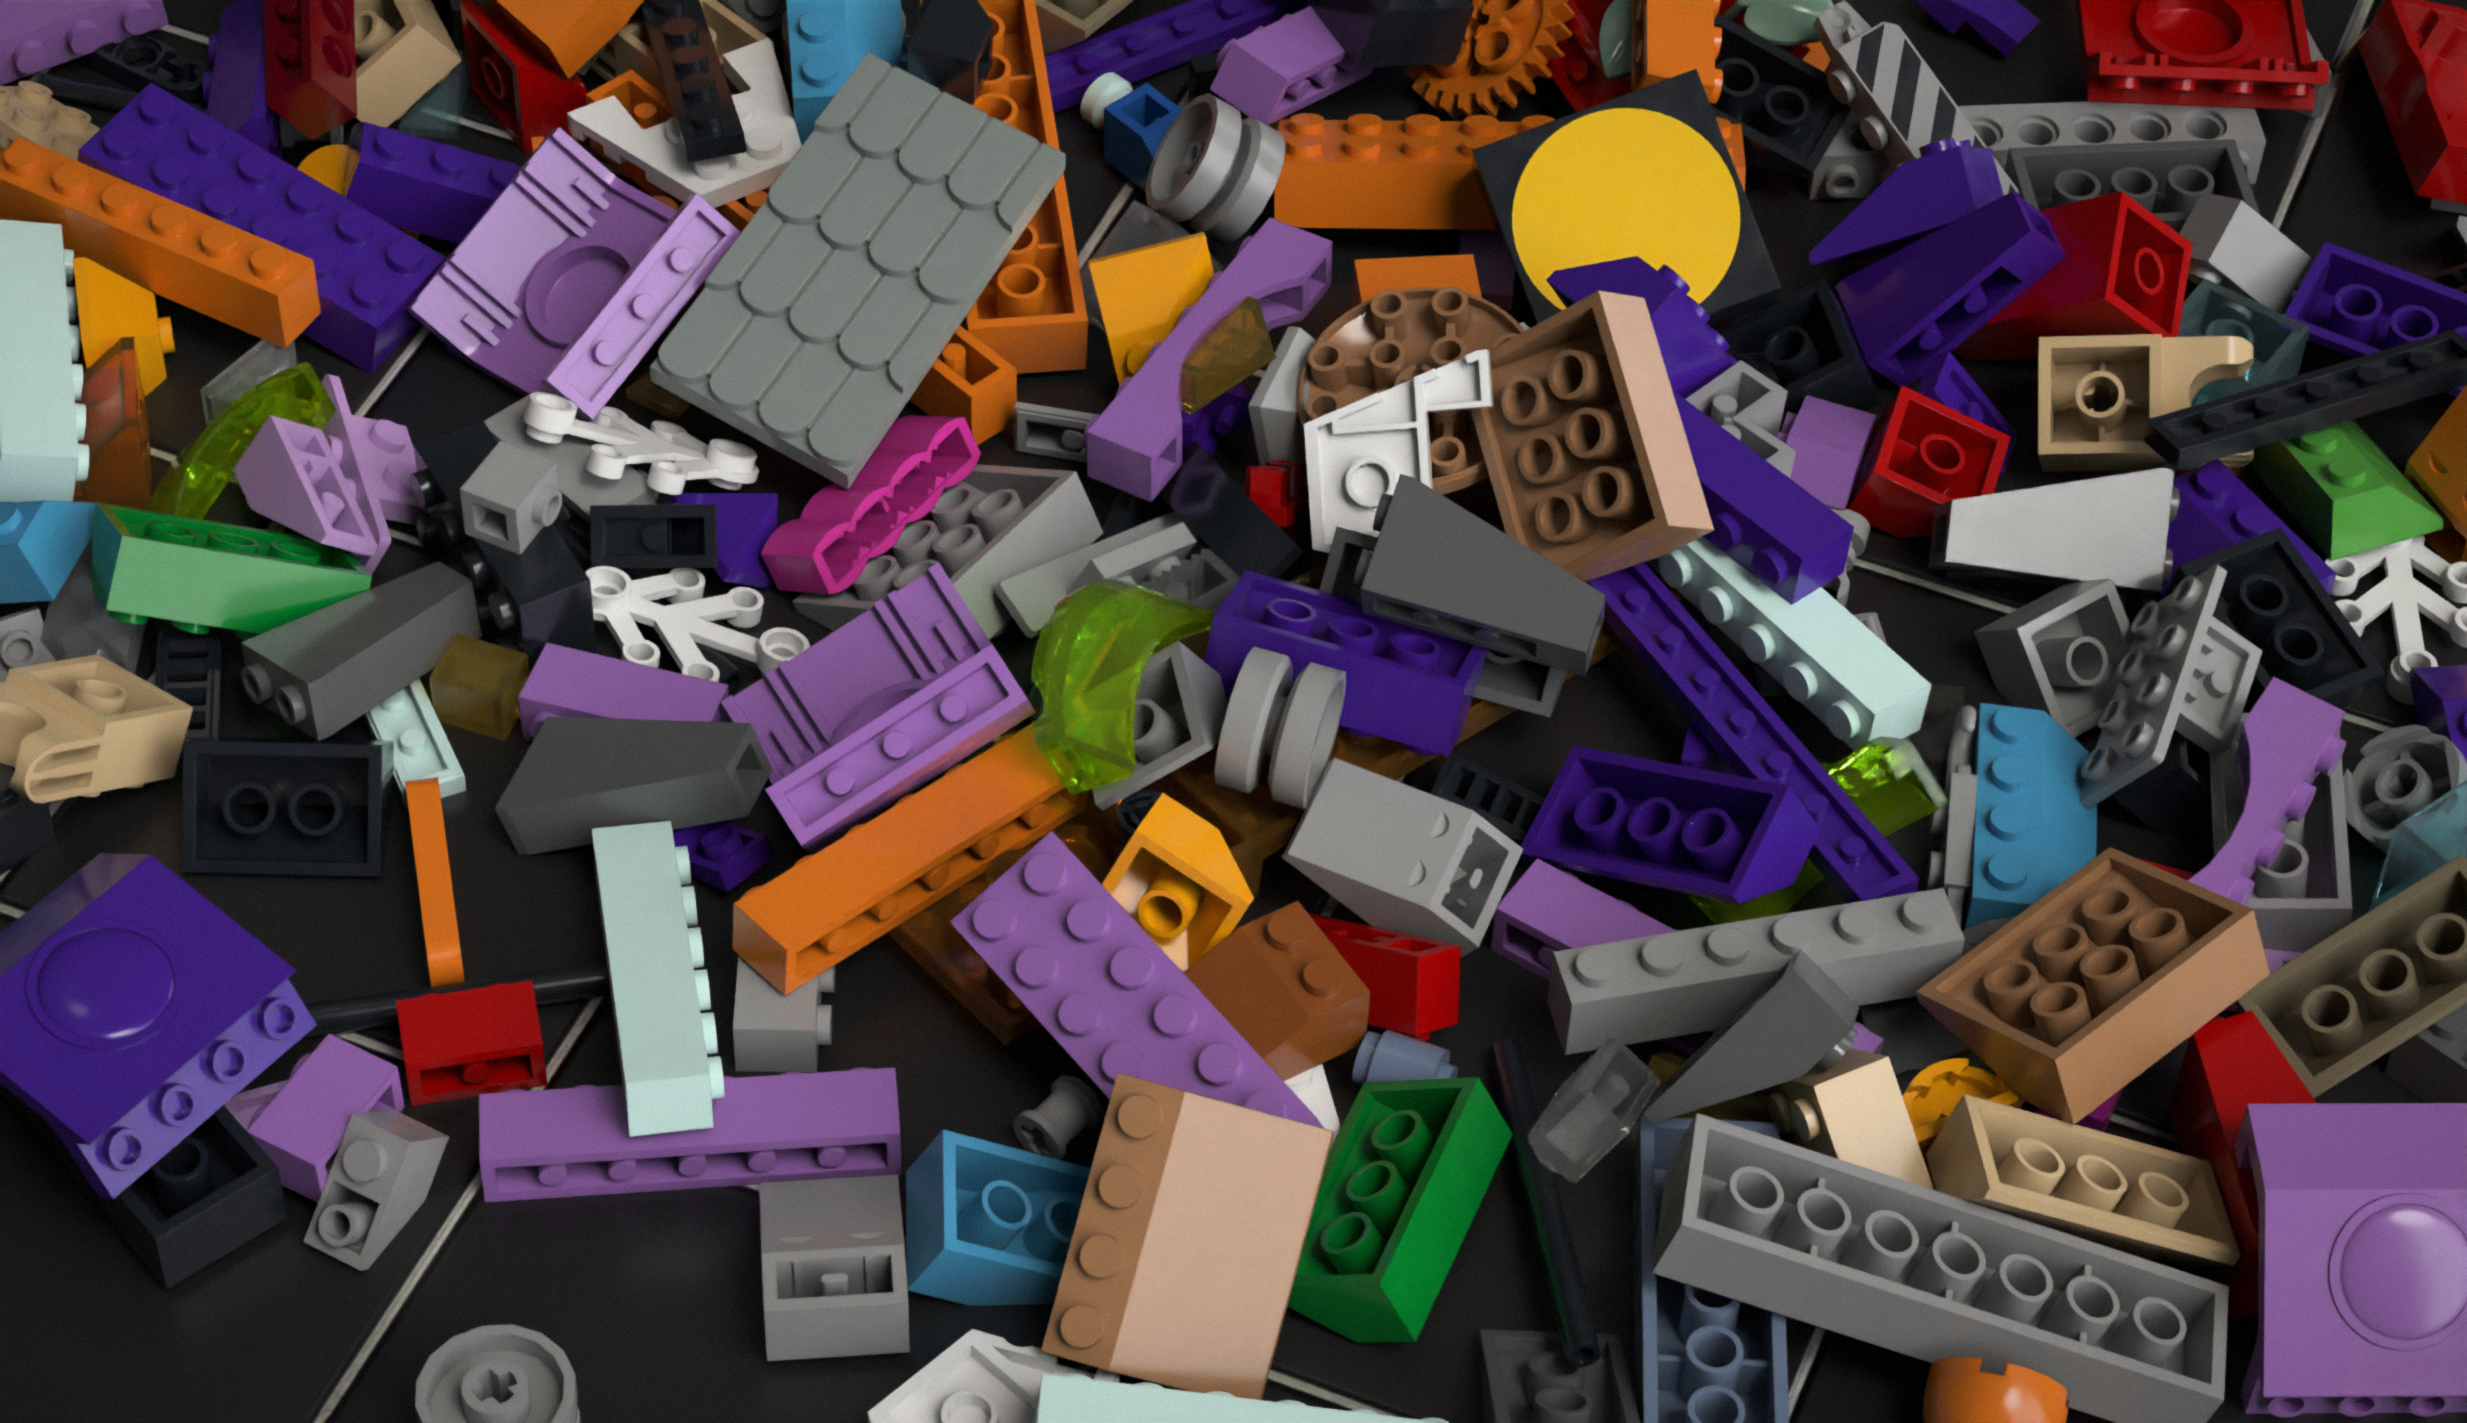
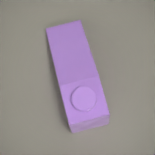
(298, 483)

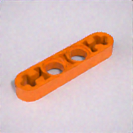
(434, 882)

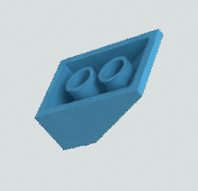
(989, 1222)

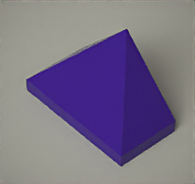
(743, 529)

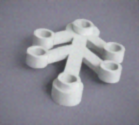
(720, 462)
(2406, 599)
(687, 620)

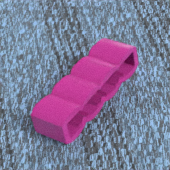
(896, 486)

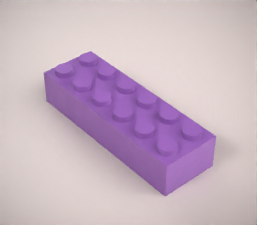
(1110, 987)

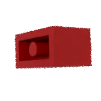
(471, 1042)

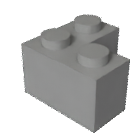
(1750, 410)

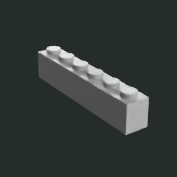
(1706, 974)

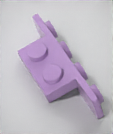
(376, 465)

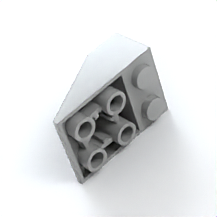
(1403, 856)
(833, 1268)

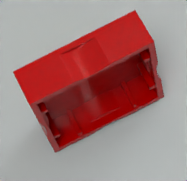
(2420, 77)

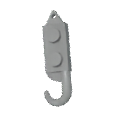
(1956, 819)

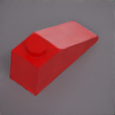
(1408, 976)

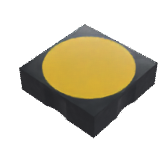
(1625, 183)

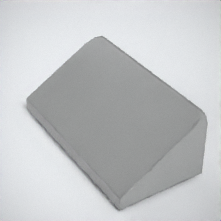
(1050, 431)

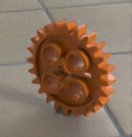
(1498, 56)

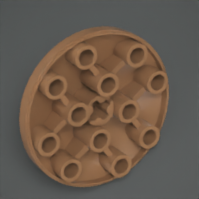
(1399, 339)

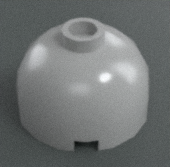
(2398, 778)

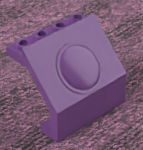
(570, 277)
(878, 709)
(2358, 1257)

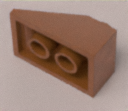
(1285, 991)

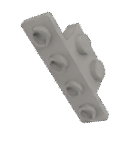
(1127, 556)

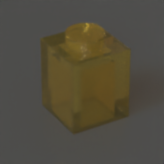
(479, 686)

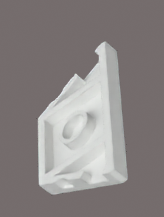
(975, 1382)

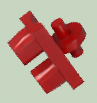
(1280, 493)

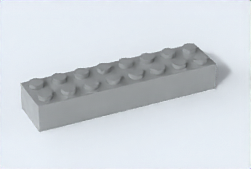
(1938, 1275)

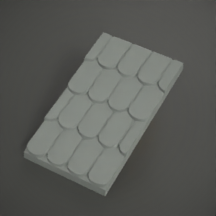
(857, 269)

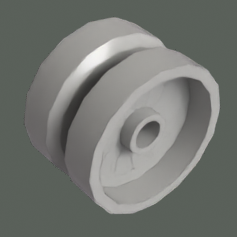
(1215, 169)
(1279, 727)
(497, 1378)

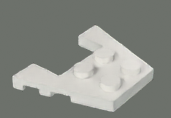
(764, 117)
(1369, 443)

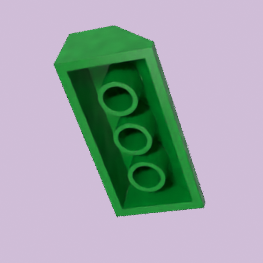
(213, 572)
(1397, 1205)

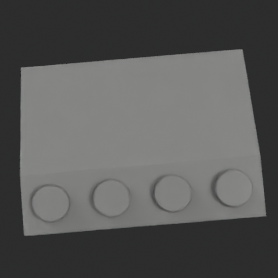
(980, 535)

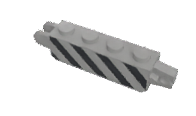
(1891, 88)

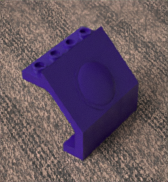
(136, 1013)

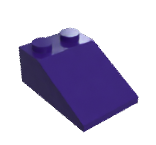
(1914, 202)

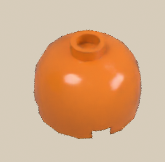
(1963, 1394)

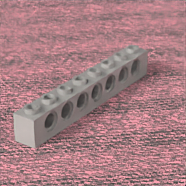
(1857, 169)

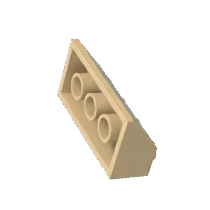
(2084, 1183)

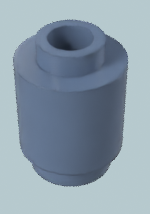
(1400, 1059)

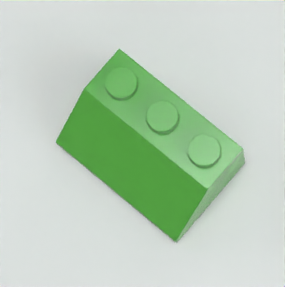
(2344, 490)

